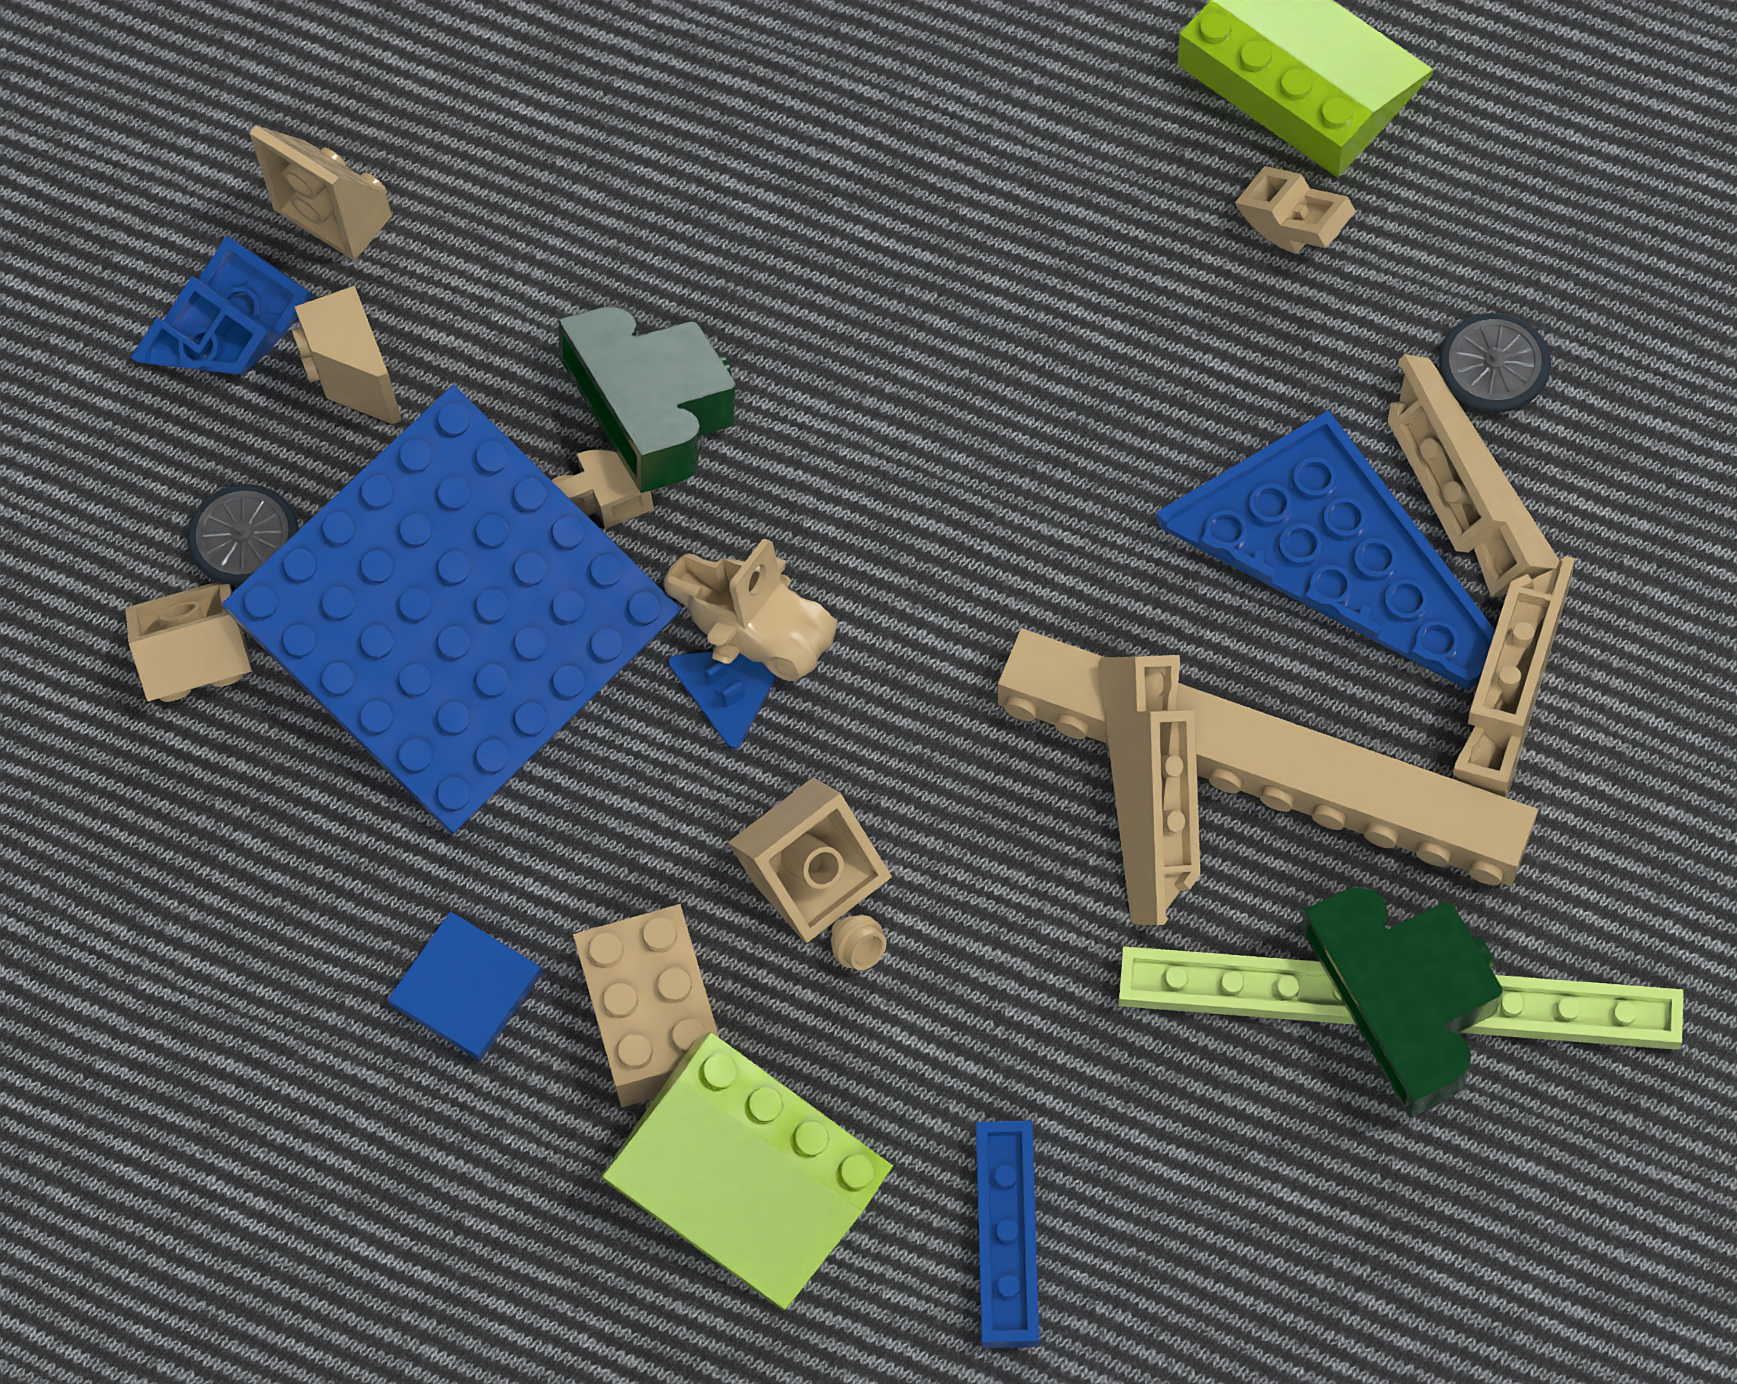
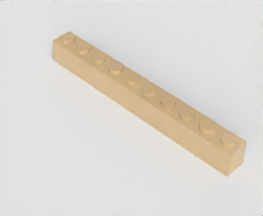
(1290, 766)

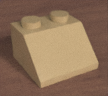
(344, 355)
(186, 642)
(810, 858)

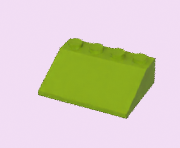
(1303, 72)
(746, 1170)

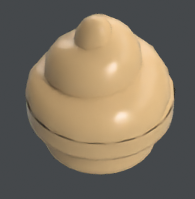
(858, 942)

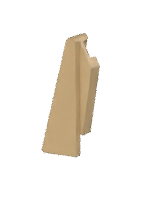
(1465, 480)
(1512, 679)
(1152, 780)

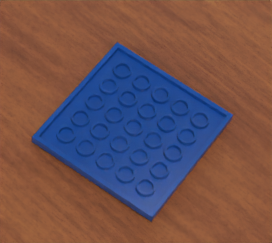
(451, 609)

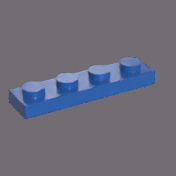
(1007, 1234)

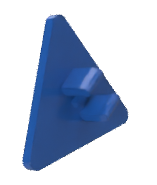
(725, 692)

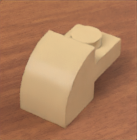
(1292, 213)
(604, 488)

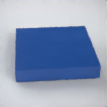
(465, 986)

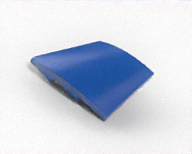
(225, 315)

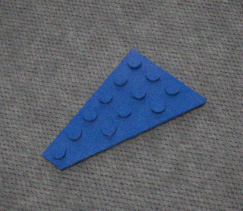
(1334, 537)

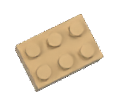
(645, 997)

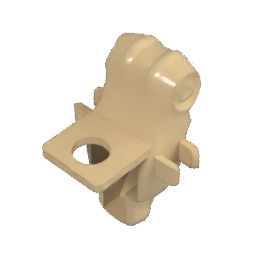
(753, 611)

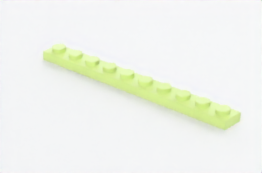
(1304, 992)

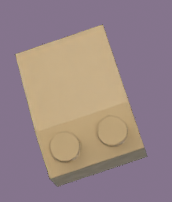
(321, 192)

